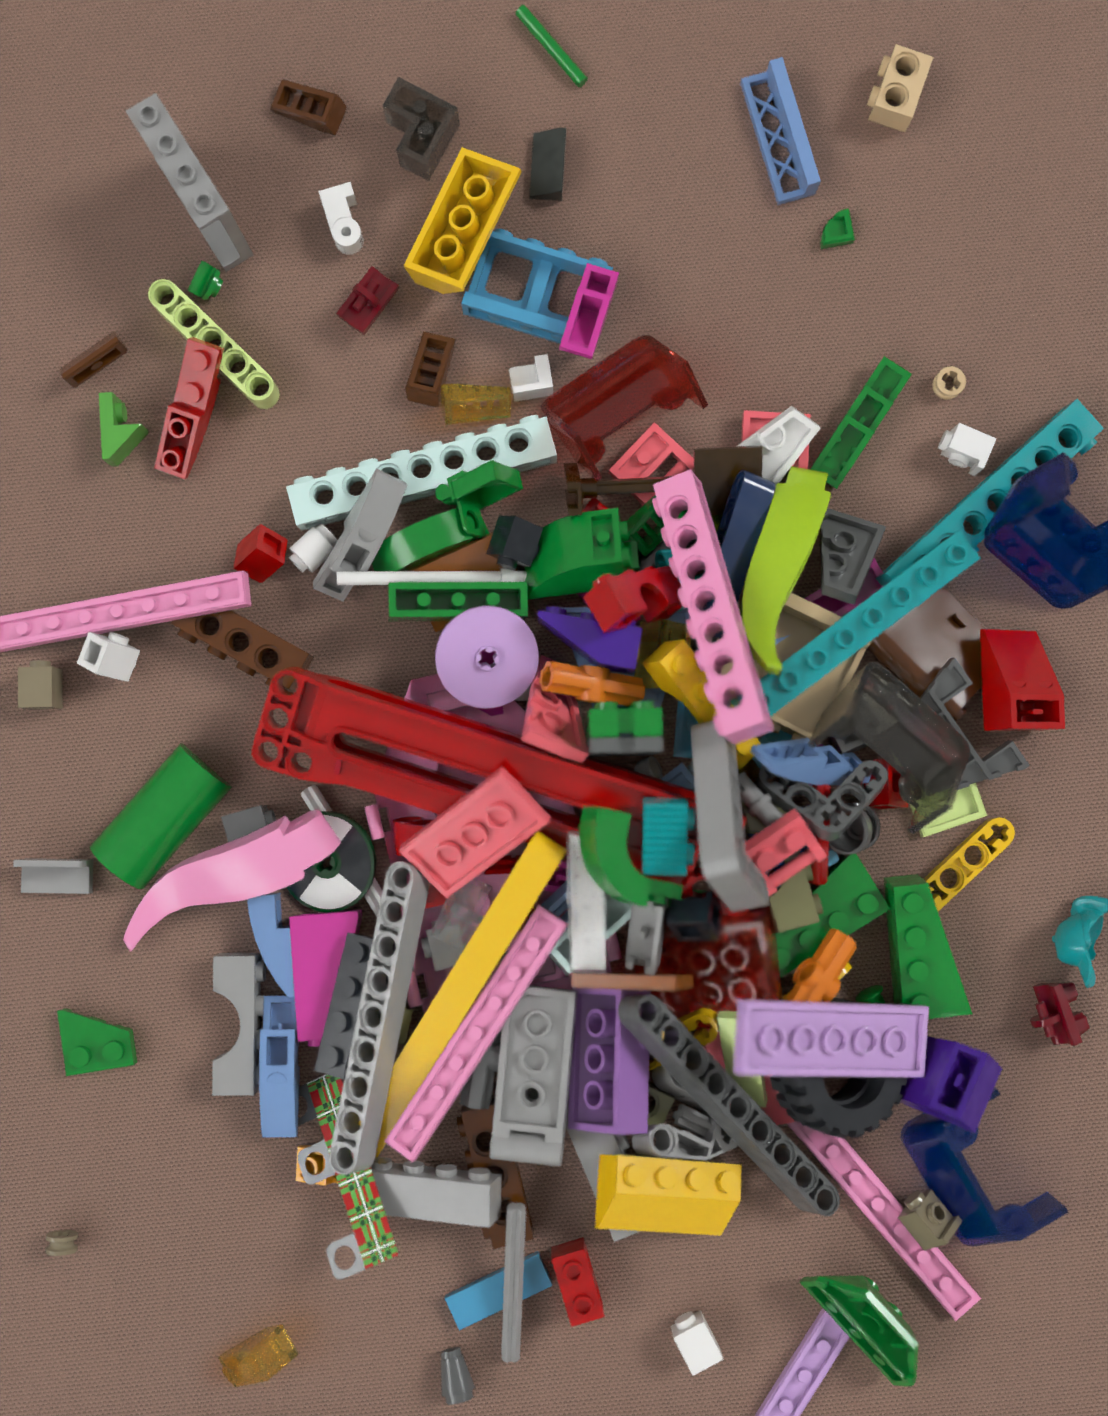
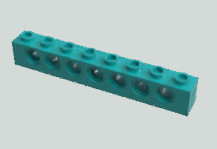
(1072, 423)
(866, 621)

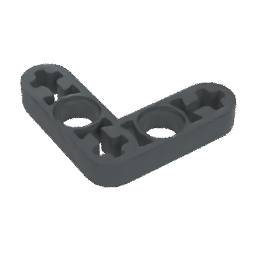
(820, 807)

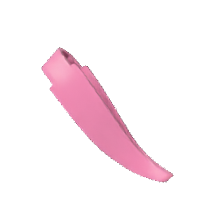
(237, 870)

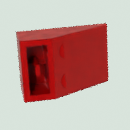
(1018, 683)

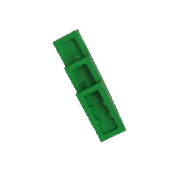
(861, 421)

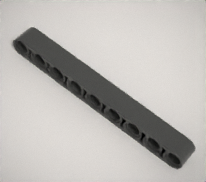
(766, 1142)

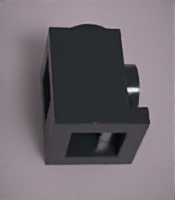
(695, 918)

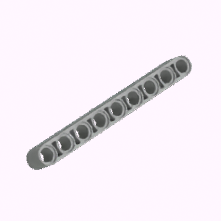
(369, 1030)

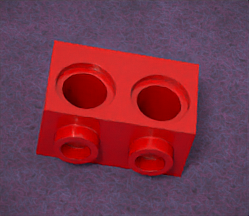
(577, 1282)

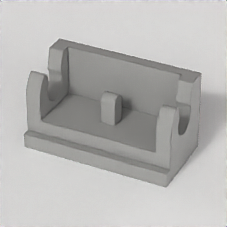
(646, 936)

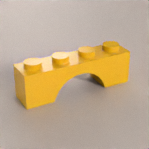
(678, 673)

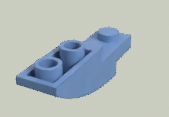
(279, 1068)

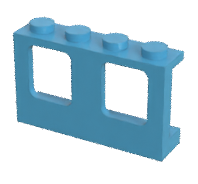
(531, 312)

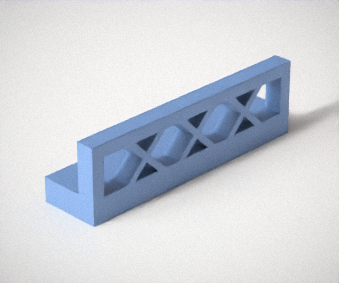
(793, 130)

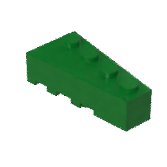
(847, 903)
(920, 952)

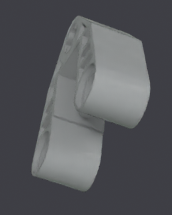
(677, 1144)

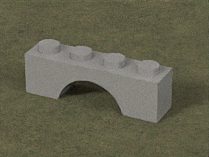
(239, 980)

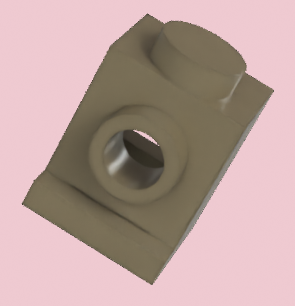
(928, 1219)

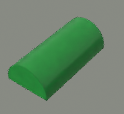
(159, 818)

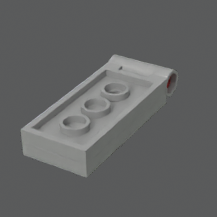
(535, 1055)

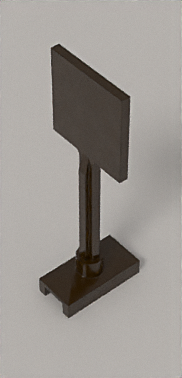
(712, 466)

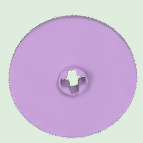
(459, 656)

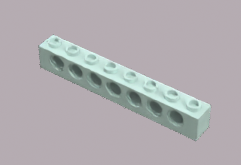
(532, 429)

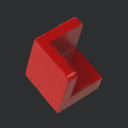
(260, 553)

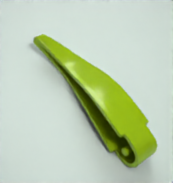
(780, 558)

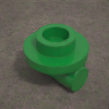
(205, 281)

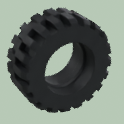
(847, 1113)

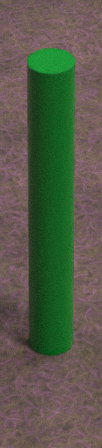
(551, 46)

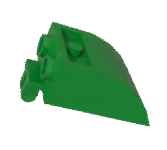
(578, 552)

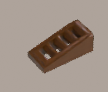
(328, 114)
(425, 389)

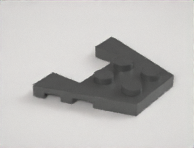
(1003, 759)

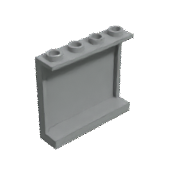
(190, 182)

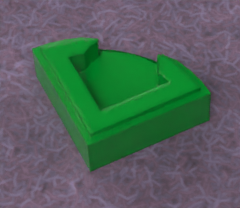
(838, 231)

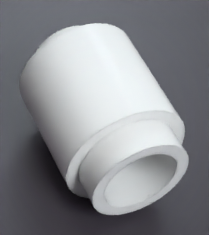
(312, 548)

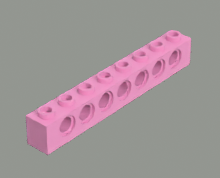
(752, 714)

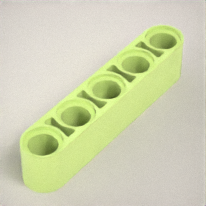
(206, 329)

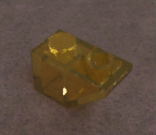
(258, 1357)

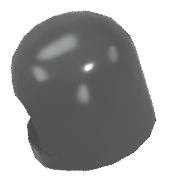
(859, 835)

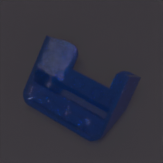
(1048, 538)

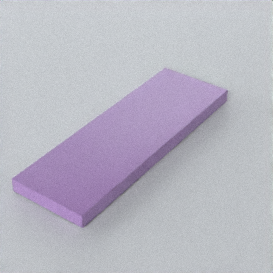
(830, 1039)

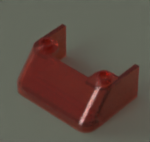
(617, 392)

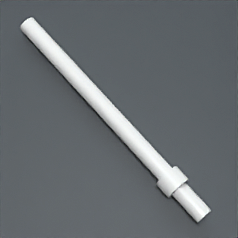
(385, 577)

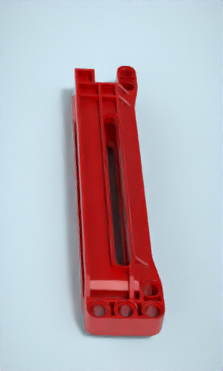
(332, 706)

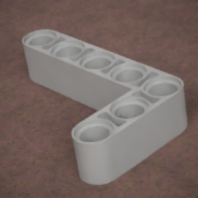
(720, 822)

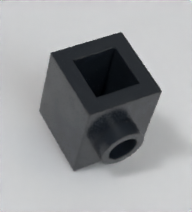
(514, 542)

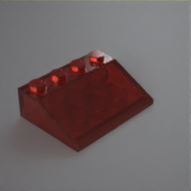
(725, 970)

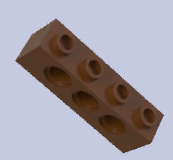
(260, 643)
(512, 1189)

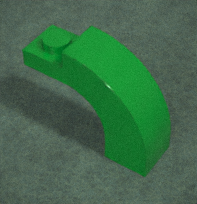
(424, 541)
(606, 859)

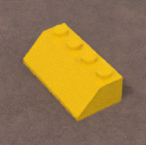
(461, 222)
(666, 1195)

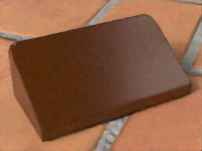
(93, 360)

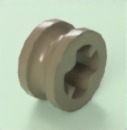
(61, 1242)

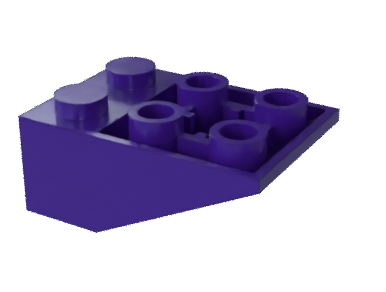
(583, 634)
(954, 1084)

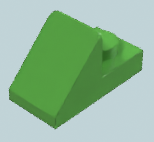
(116, 438)

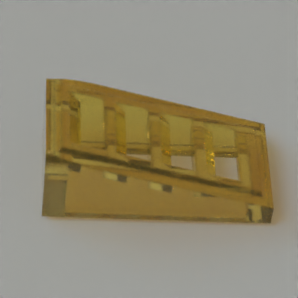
(457, 395)

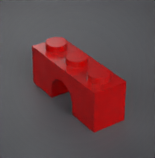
(625, 597)

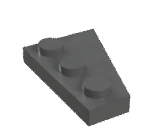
(847, 553)

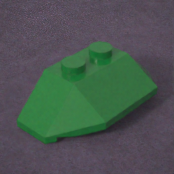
(869, 1322)

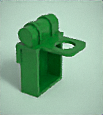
(478, 490)

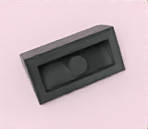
(548, 164)

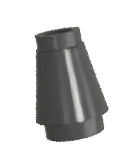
(455, 1377)

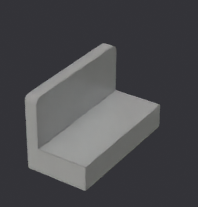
(56, 875)

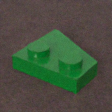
(93, 1044)

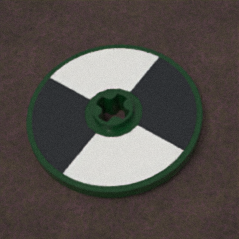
(350, 873)

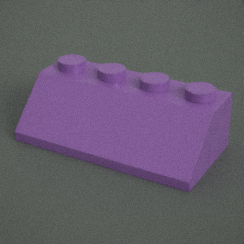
(607, 1067)

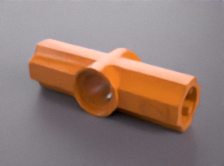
(591, 683)
(818, 976)

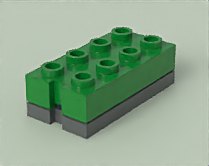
(624, 731)

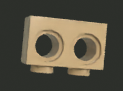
(900, 88)

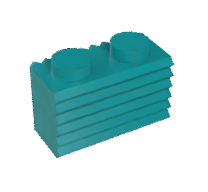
(665, 836)

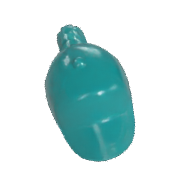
(1078, 934)

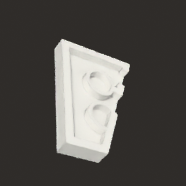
(782, 442)

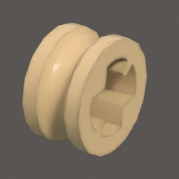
(959, 381)

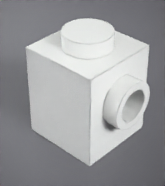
(108, 655)

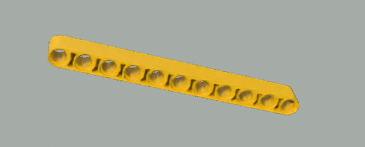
(469, 976)

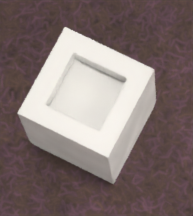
(532, 380)

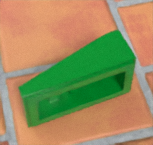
(639, 520)

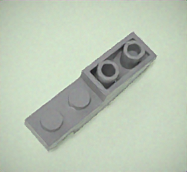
(363, 532)

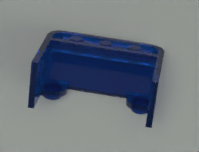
(937, 1154)

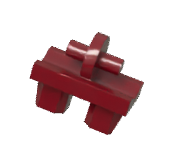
(367, 300)
(1056, 1014)

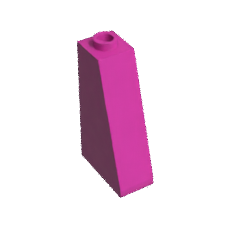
(316, 957)

